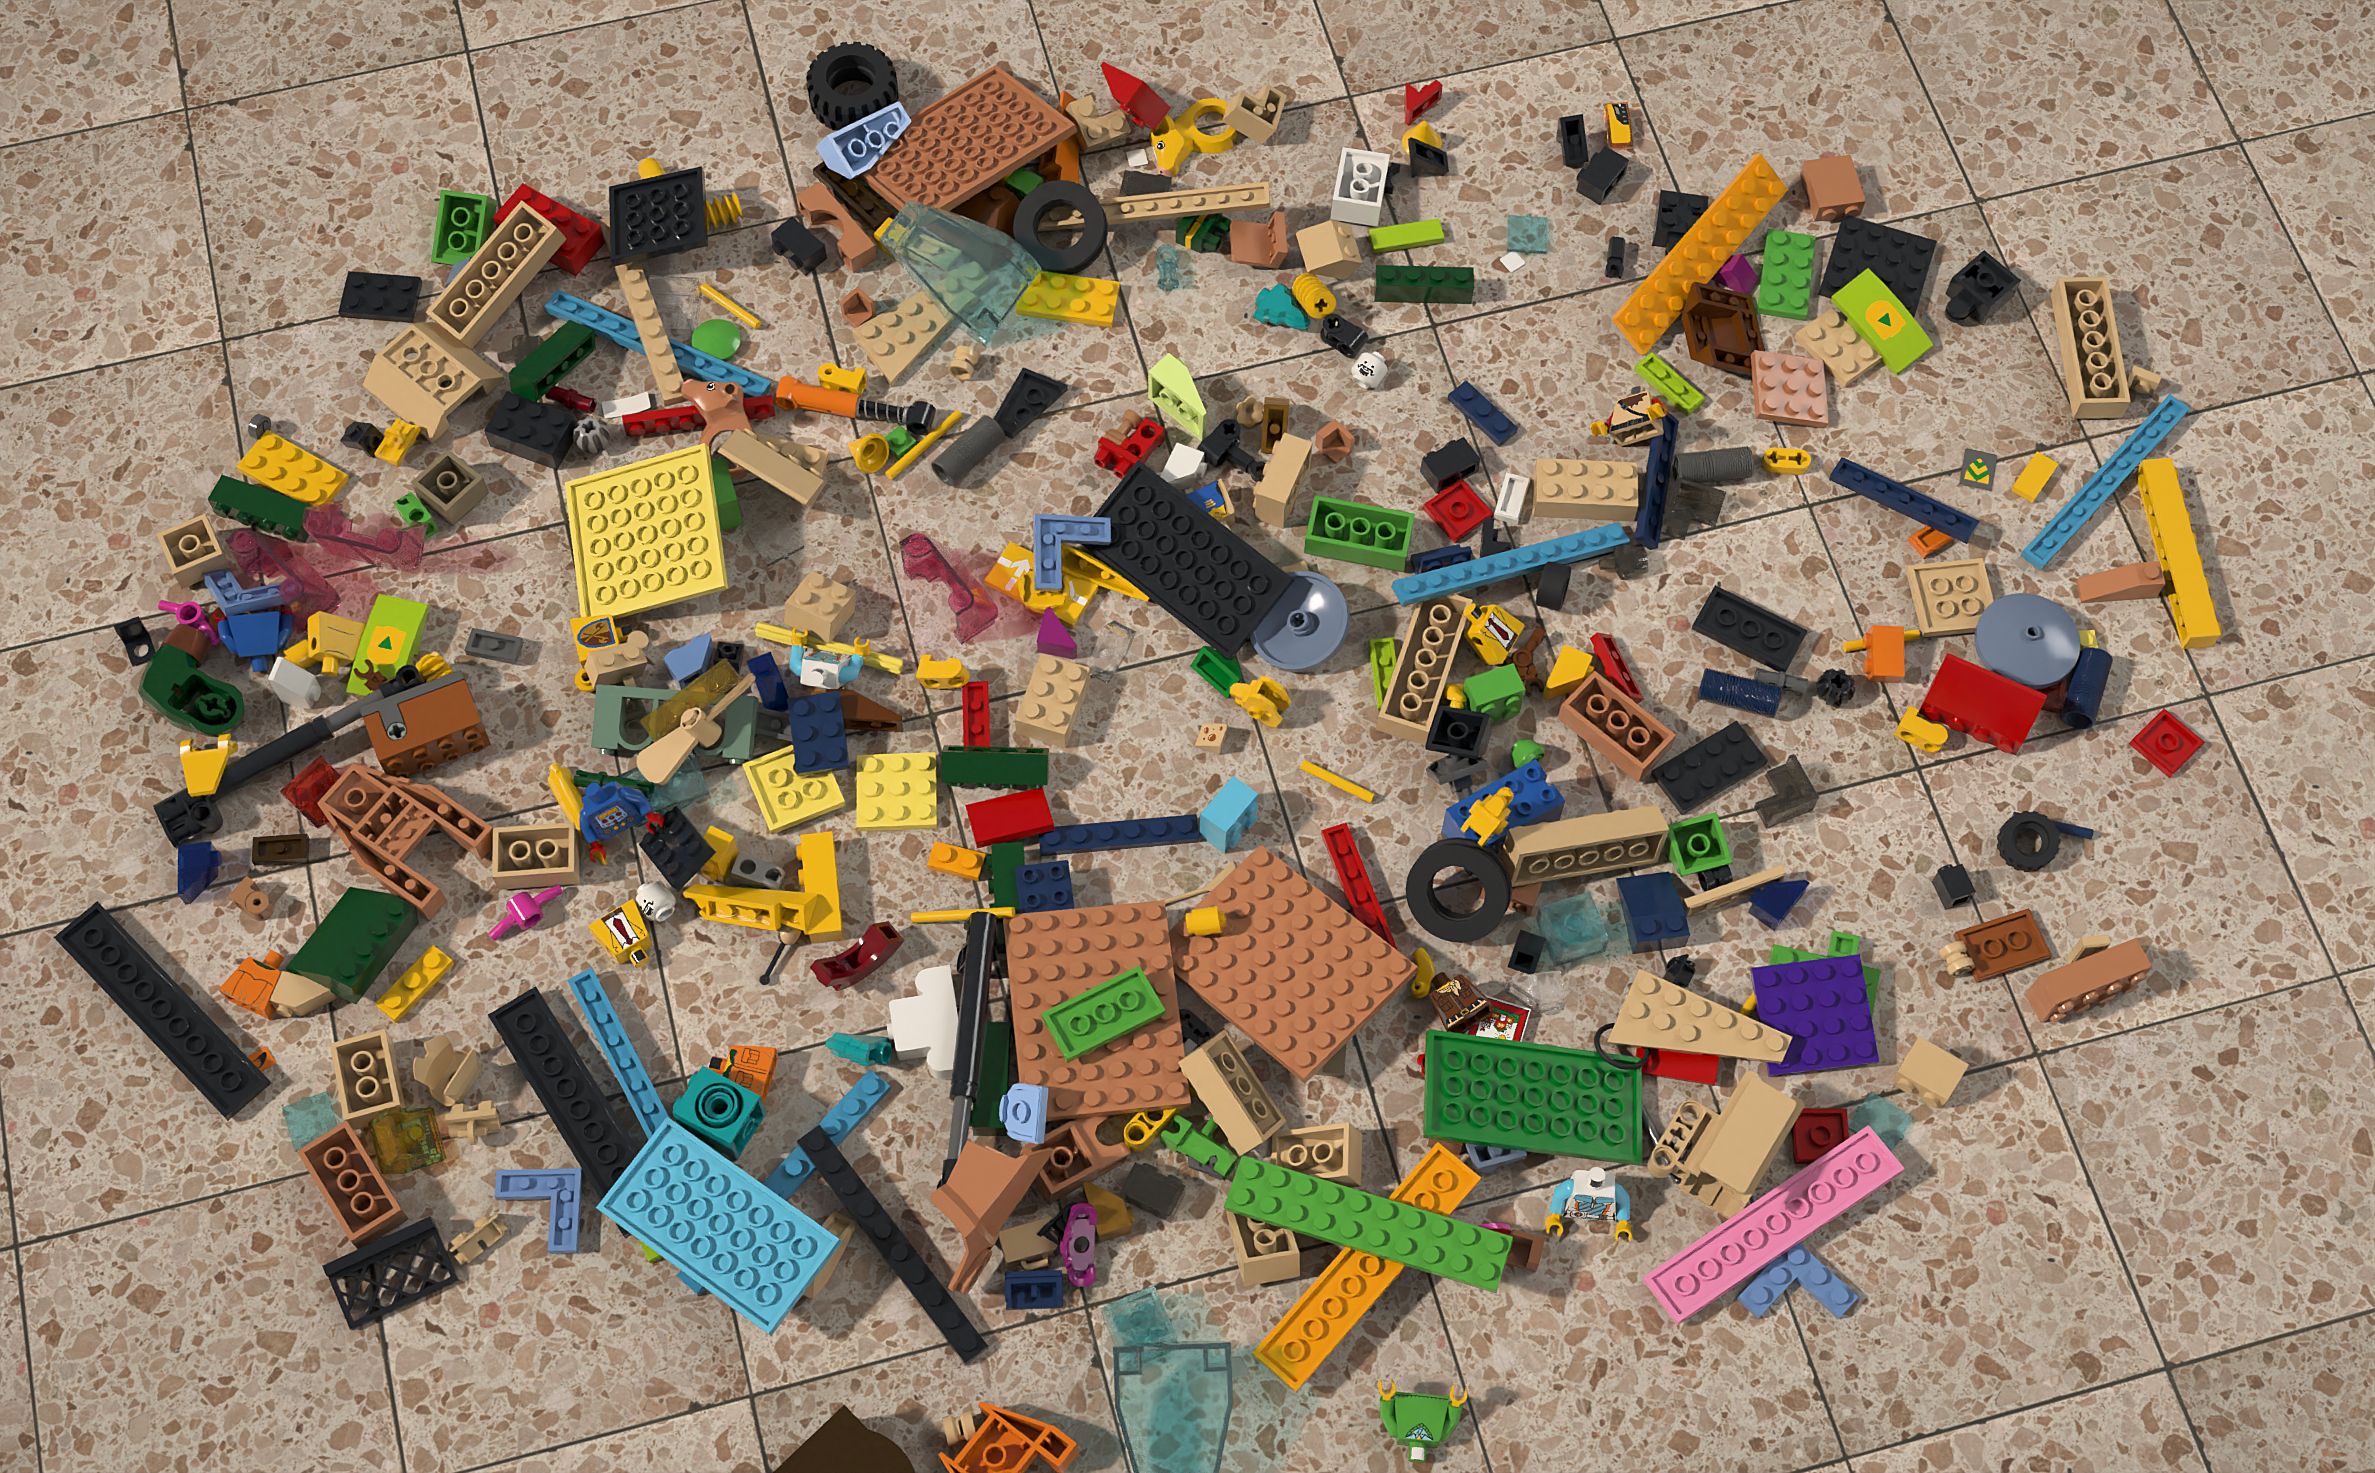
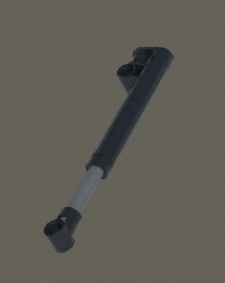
(184, 815)
(976, 965)

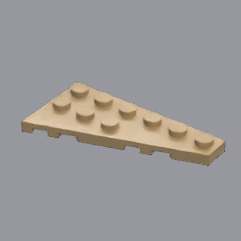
(901, 335)
(1680, 1021)

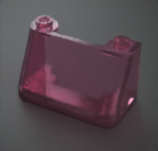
(391, 549)
(302, 589)
(968, 599)

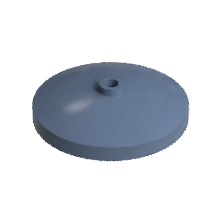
(1326, 622)
(2027, 640)

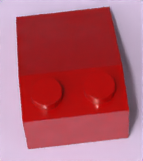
(1135, 97)

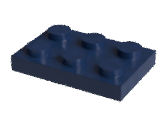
(818, 733)

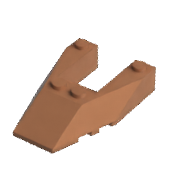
(387, 818)

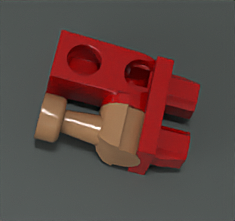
(1126, 451)

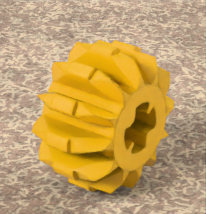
(433, 666)

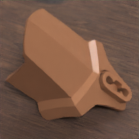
(980, 1199)

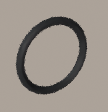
(1618, 1065)

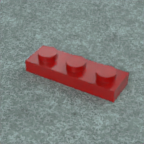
(1615, 666)
(976, 714)

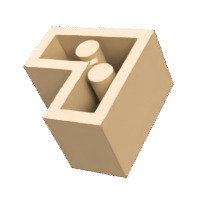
(1255, 115)
(1096, 130)

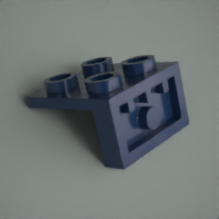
(1440, 558)
(1044, 887)

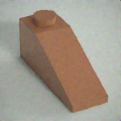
(2122, 583)

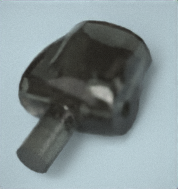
(521, 347)
(1627, 561)

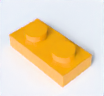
(956, 861)

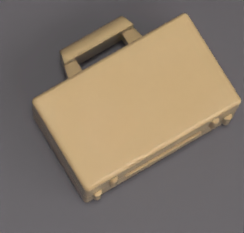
(1023, 1245)

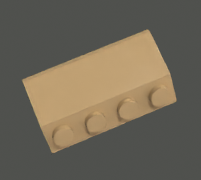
(772, 467)
(1232, 1092)

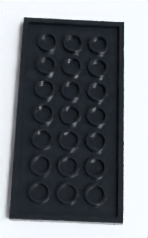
(1188, 561)

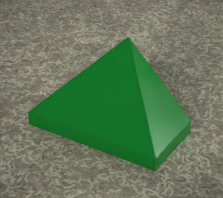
(1217, 670)

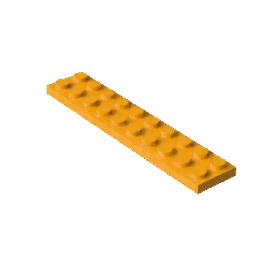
(1699, 253)
(1357, 1279)

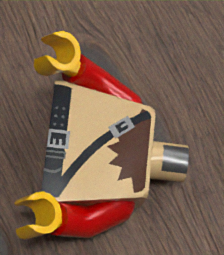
(1633, 418)

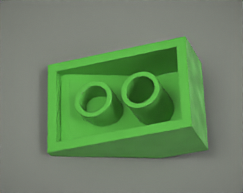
(461, 225)

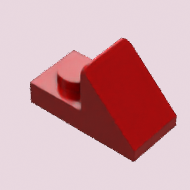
(1417, 102)

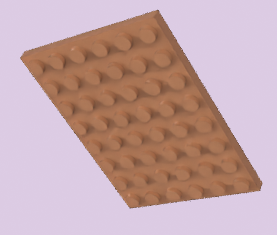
(967, 142)
(1069, 953)
(1288, 964)

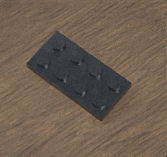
(1749, 629)
(1709, 767)
(677, 848)

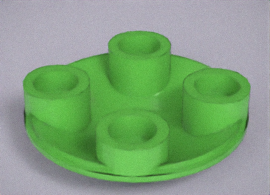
(717, 339)

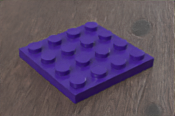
(1823, 1011)

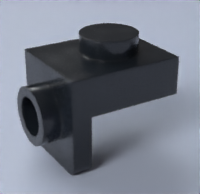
(363, 436)

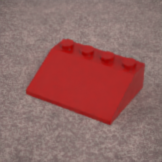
(1982, 704)

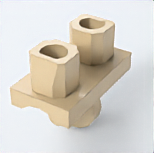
(472, 1124)

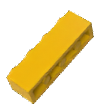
(821, 877)

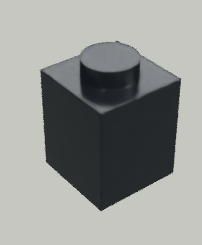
(1953, 886)
(1526, 952)

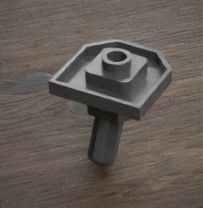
(1456, 772)

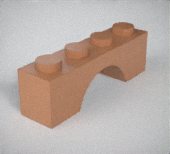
(821, 207)

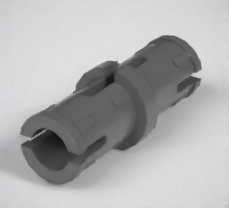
(1781, 679)

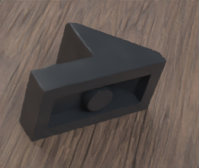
(1573, 139)
(1426, 157)
(1489, 542)

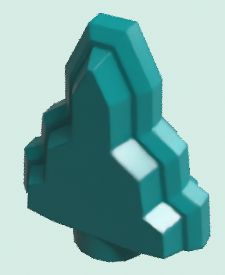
(1280, 308)
(861, 1048)

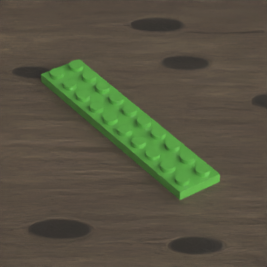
(1369, 1224)

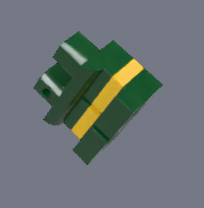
(1199, 231)

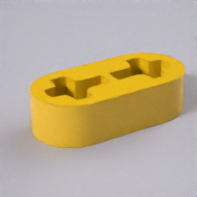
(1786, 461)

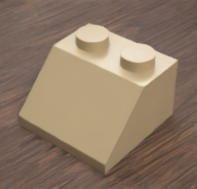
(1329, 249)
(1929, 1073)

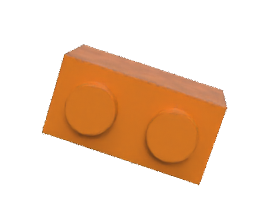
(1884, 654)

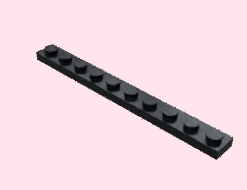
(892, 1245)

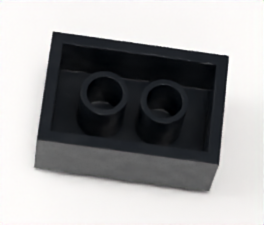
(531, 430)

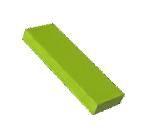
(1406, 236)
(1669, 384)
(1383, 663)

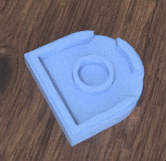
(1025, 1112)

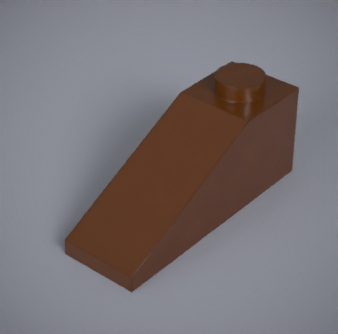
(866, 714)

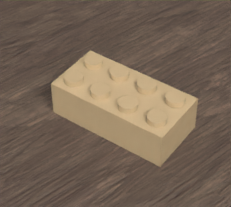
(1585, 489)

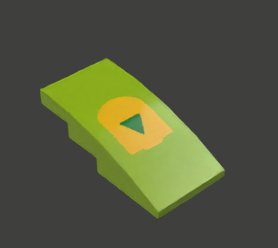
(1882, 321)
(389, 639)

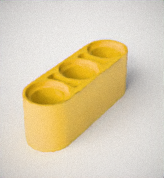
(1148, 1128)

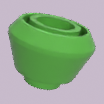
(1526, 751)

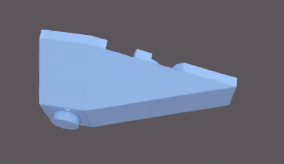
(864, 141)

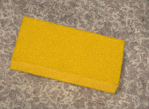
(2034, 477)

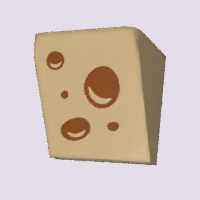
(1212, 737)

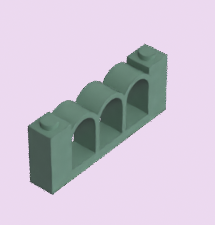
(610, 718)

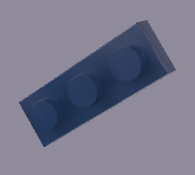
(1482, 413)

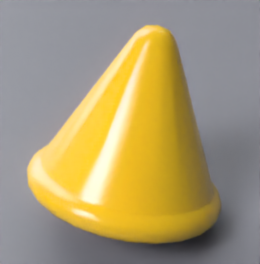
(1424, 133)
(870, 452)

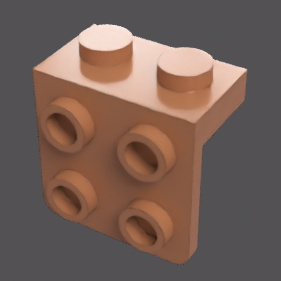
(1260, 243)

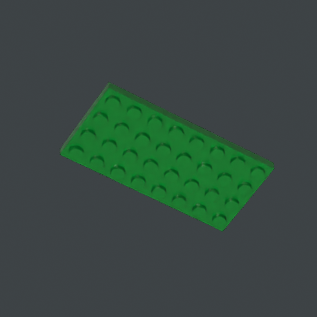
(1532, 1098)

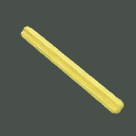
(784, 636)

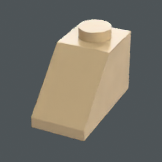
(299, 995)

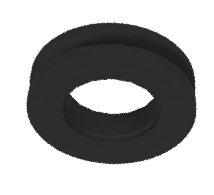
(1054, 195)
(1440, 920)

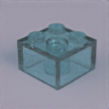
(1572, 929)
(1138, 1319)

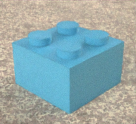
(1229, 815)

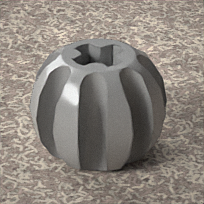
(591, 434)

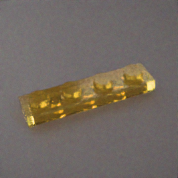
(696, 694)

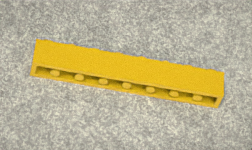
(2178, 553)

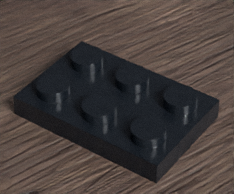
(380, 297)

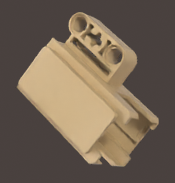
(1728, 1148)

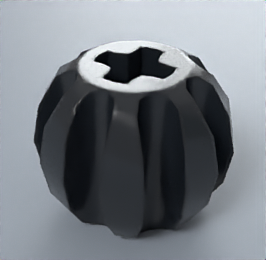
(1835, 687)

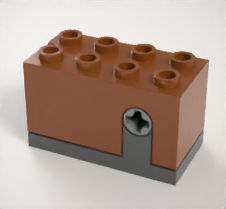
(425, 726)

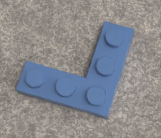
(1053, 530)
(234, 600)
(560, 1186)
(1805, 1269)

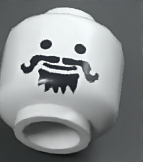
(1369, 370)
(655, 901)

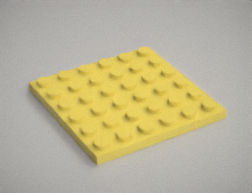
(646, 534)

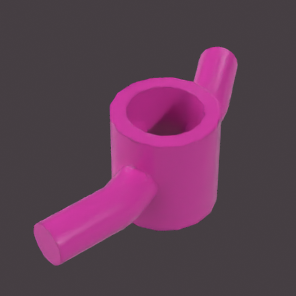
(192, 615)
(524, 910)

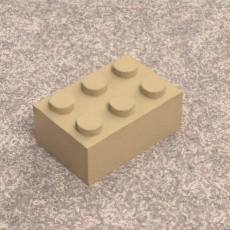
(1282, 480)
(1053, 700)
(536, 855)
(366, 1077)

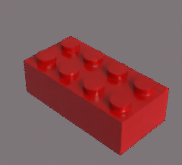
(582, 234)

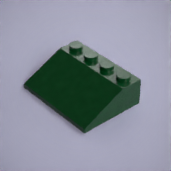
(355, 942)

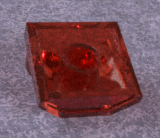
(309, 788)

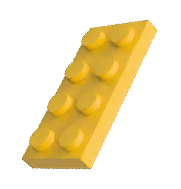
(1070, 299)
(291, 471)

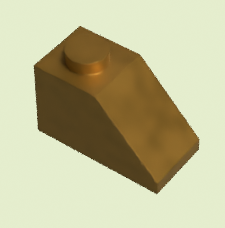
(1274, 422)
(1112, 1215)

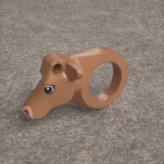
(722, 409)

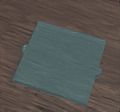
(1527, 234)
(1883, 1118)
(309, 1119)

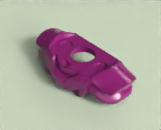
(1080, 1265)

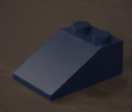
(1652, 912)

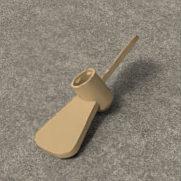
(667, 754)

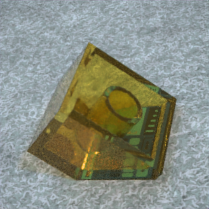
(406, 1139)

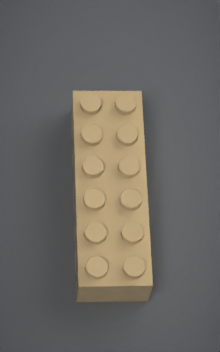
(496, 275)
(2090, 347)
(1423, 668)
(1584, 845)

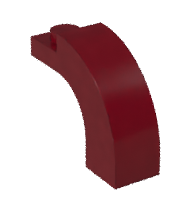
(859, 960)

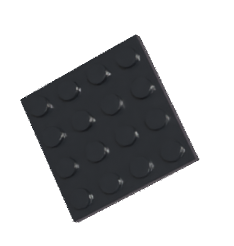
(658, 216)
(1891, 254)

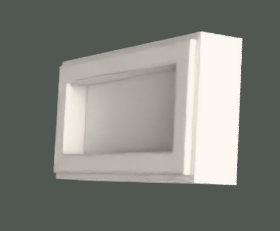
(1512, 498)

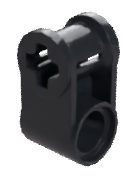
(1344, 337)
(1220, 441)
(1058, 1226)

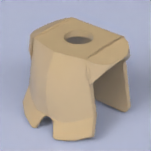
(440, 1065)

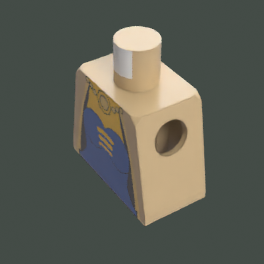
(1215, 501)

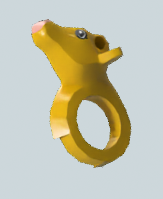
(1178, 139)

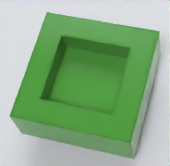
(900, 442)
(1842, 944)

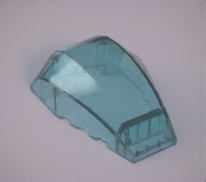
(961, 266)
(1174, 1404)

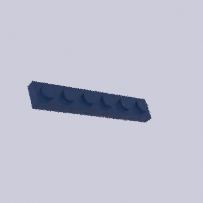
(1656, 484)
(1904, 500)
(1119, 835)

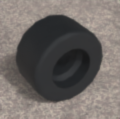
(1553, 586)

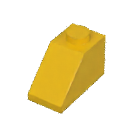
(1568, 673)

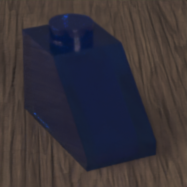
(768, 682)
(196, 869)
(1776, 901)

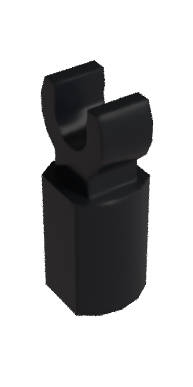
(1615, 256)
(1245, 462)

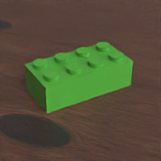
(1359, 533)

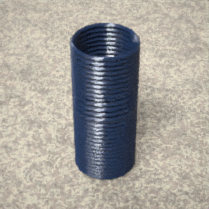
(2086, 687)
(1749, 695)

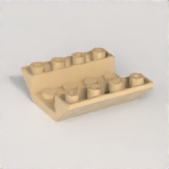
(413, 385)

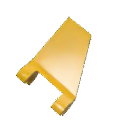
(205, 767)

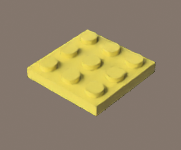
(896, 791)
(785, 796)

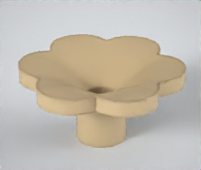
(1249, 412)

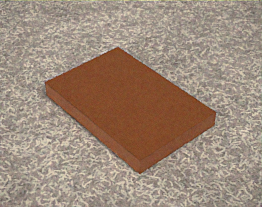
(2004, 945)

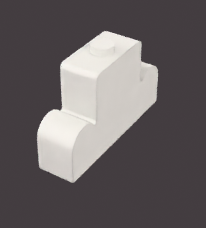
(927, 1022)

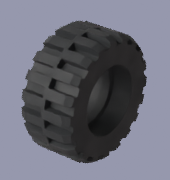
(846, 64)

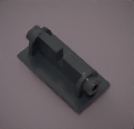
(1679, 970)

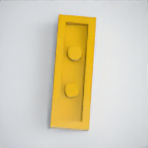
(414, 984)

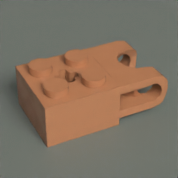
(1082, 1154)

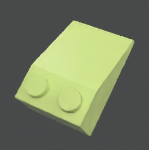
(1175, 393)

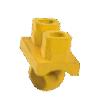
(397, 442)

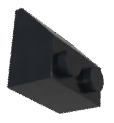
(1460, 732)

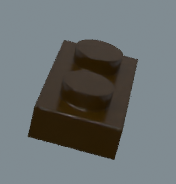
(280, 849)

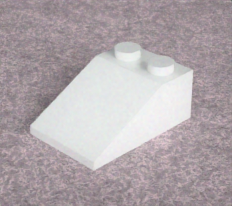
(1359, 186)

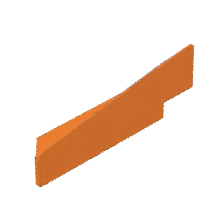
(1063, 159)

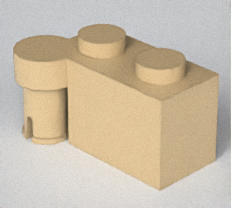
(614, 662)

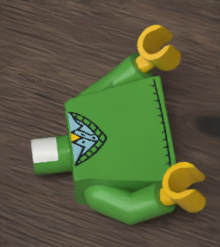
(1419, 1418)

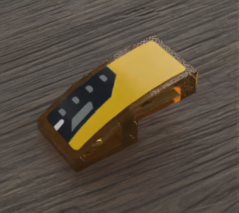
(1618, 125)

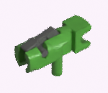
(1200, 1148)

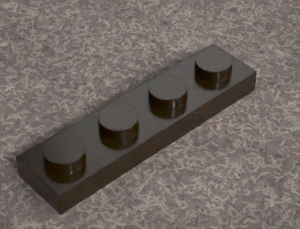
(854, 195)

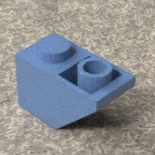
(690, 661)

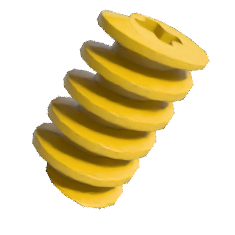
(723, 210)
(1313, 296)

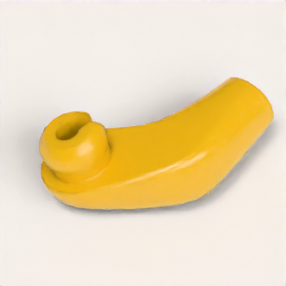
(1455, 693)
(1423, 981)

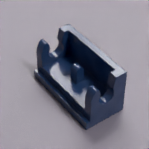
(1034, 1290)

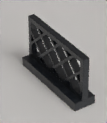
(380, 1250)

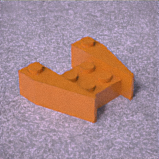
(1010, 1445)

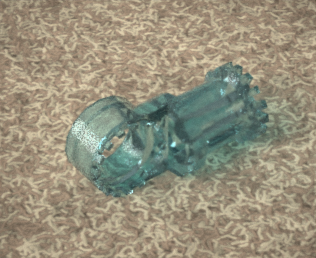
(1167, 266)

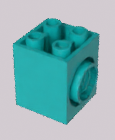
(719, 1112)

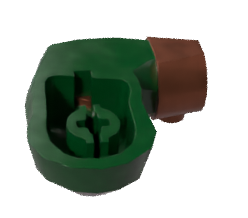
(185, 694)

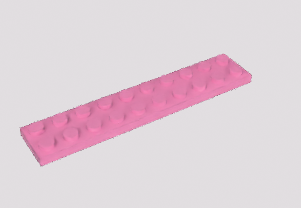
(1772, 1225)

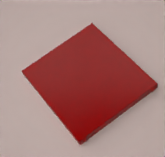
(1680, 1066)

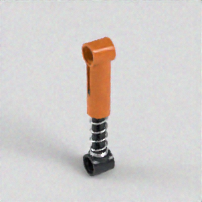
(794, 394)

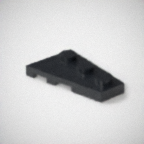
(1027, 400)

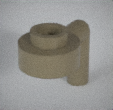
(639, 710)

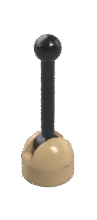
(786, 935)

